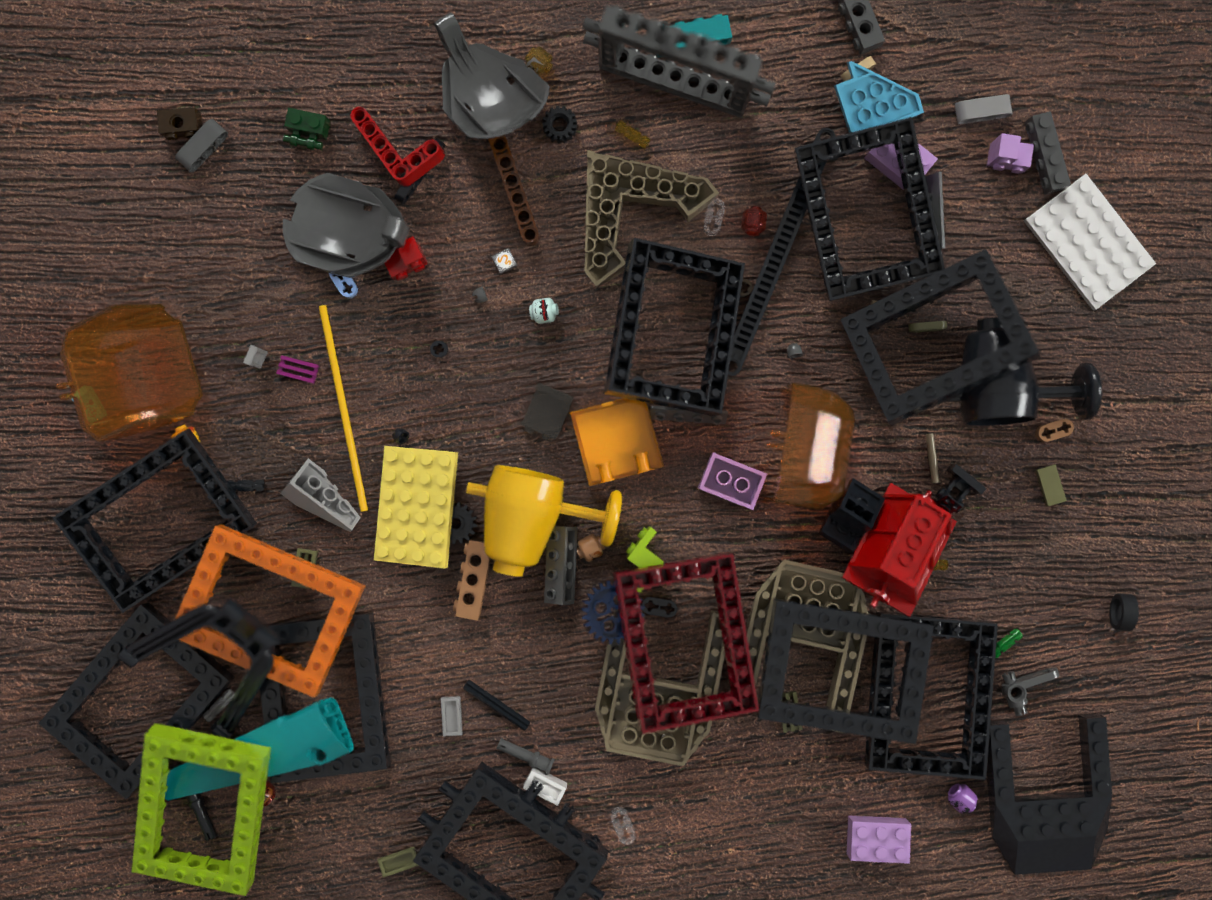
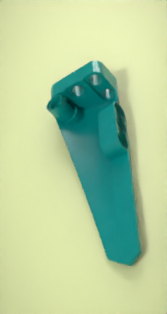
(294, 741)

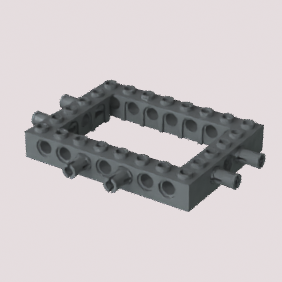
(697, 54)

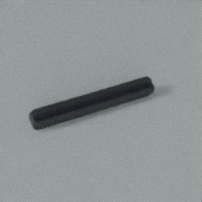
(496, 705)

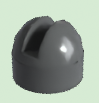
(480, 294)
(794, 351)

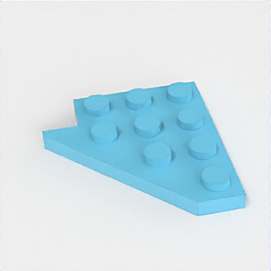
(874, 100)

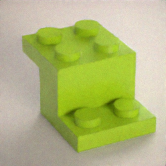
(639, 554)

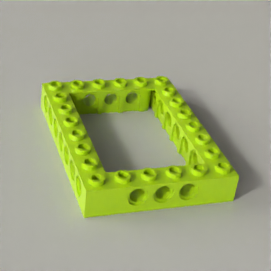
(204, 749)

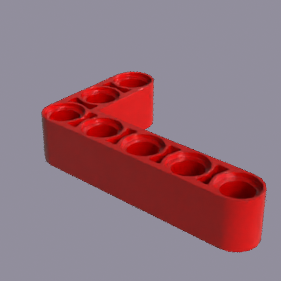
(388, 152)

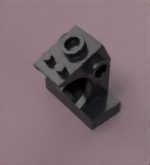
(964, 483)

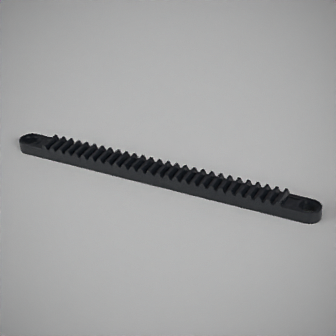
(771, 269)

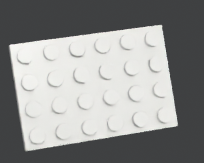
(1089, 242)

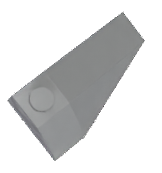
(316, 494)

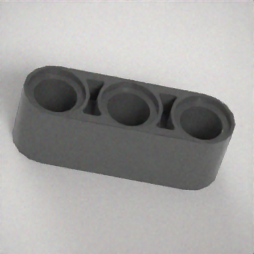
(201, 145)

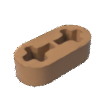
(1053, 426)

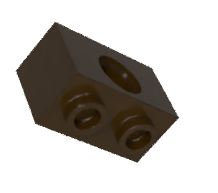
(169, 119)

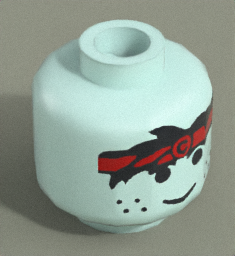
(543, 310)

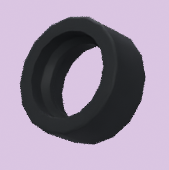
(1124, 612)

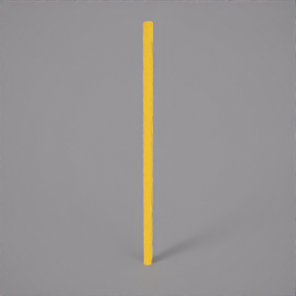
(343, 408)

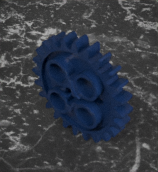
(604, 595)

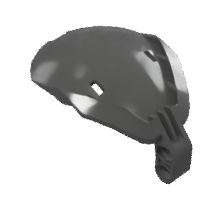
(478, 78)
(333, 224)

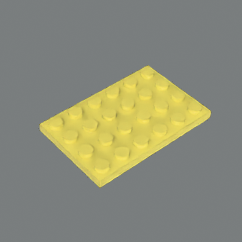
(416, 506)

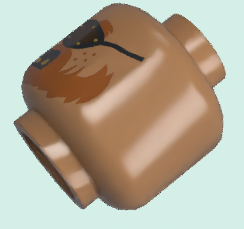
(590, 547)

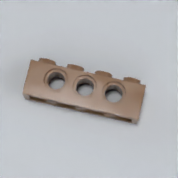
(461, 607)

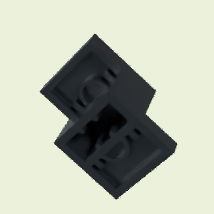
(851, 516)

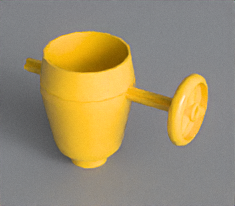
(523, 511)

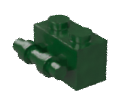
(306, 124)

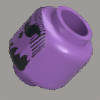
(962, 798)

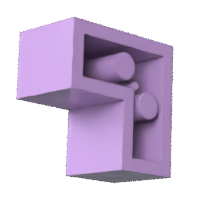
(1010, 154)

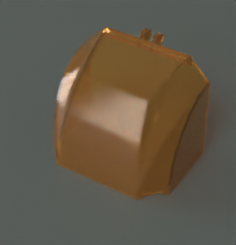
(129, 371)
(814, 448)

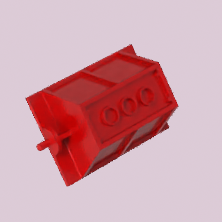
(900, 549)

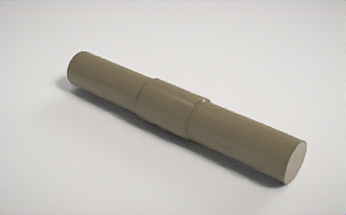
(932, 457)

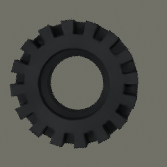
(564, 135)

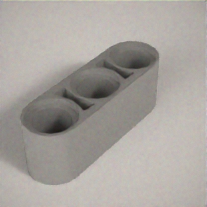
(983, 109)

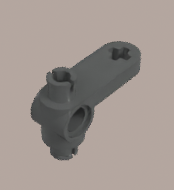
(1019, 700)

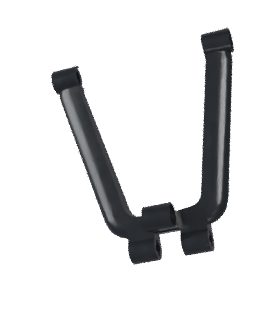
(238, 626)

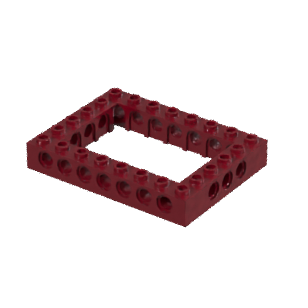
(743, 695)

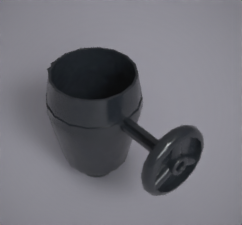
(1015, 394)

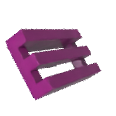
(282, 365)

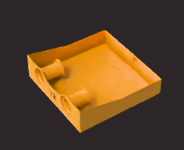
(616, 440)

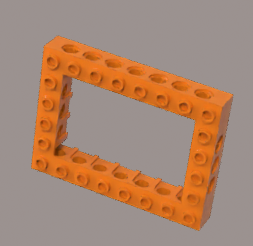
(344, 590)

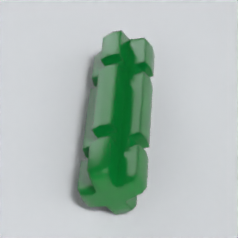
(1008, 641)

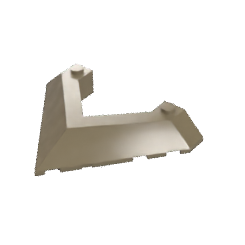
(619, 180)

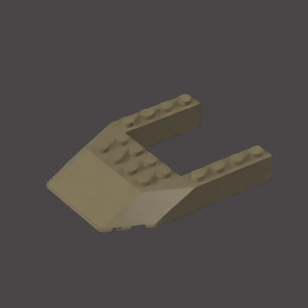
(816, 587)
(617, 708)

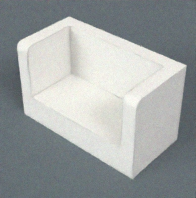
(553, 786)

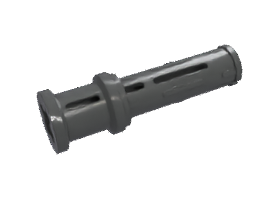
(534, 759)

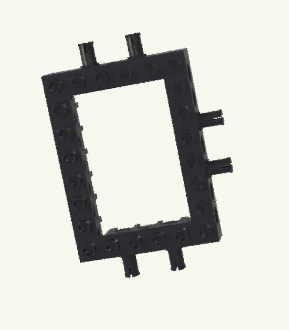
(526, 809)

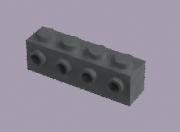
(1047, 153)
(561, 566)

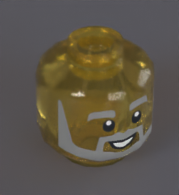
(539, 60)

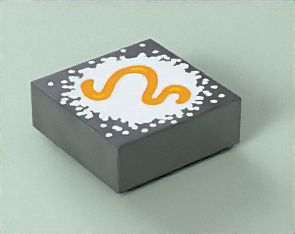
(504, 261)

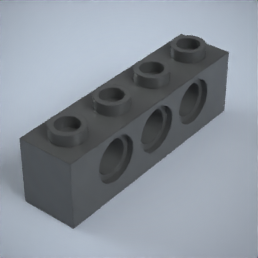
(861, 42)

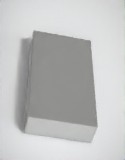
(255, 357)
(451, 716)

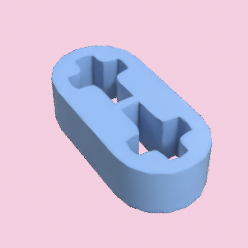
(340, 285)

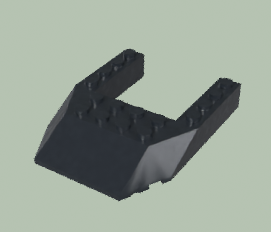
(1056, 828)

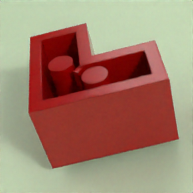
(406, 260)

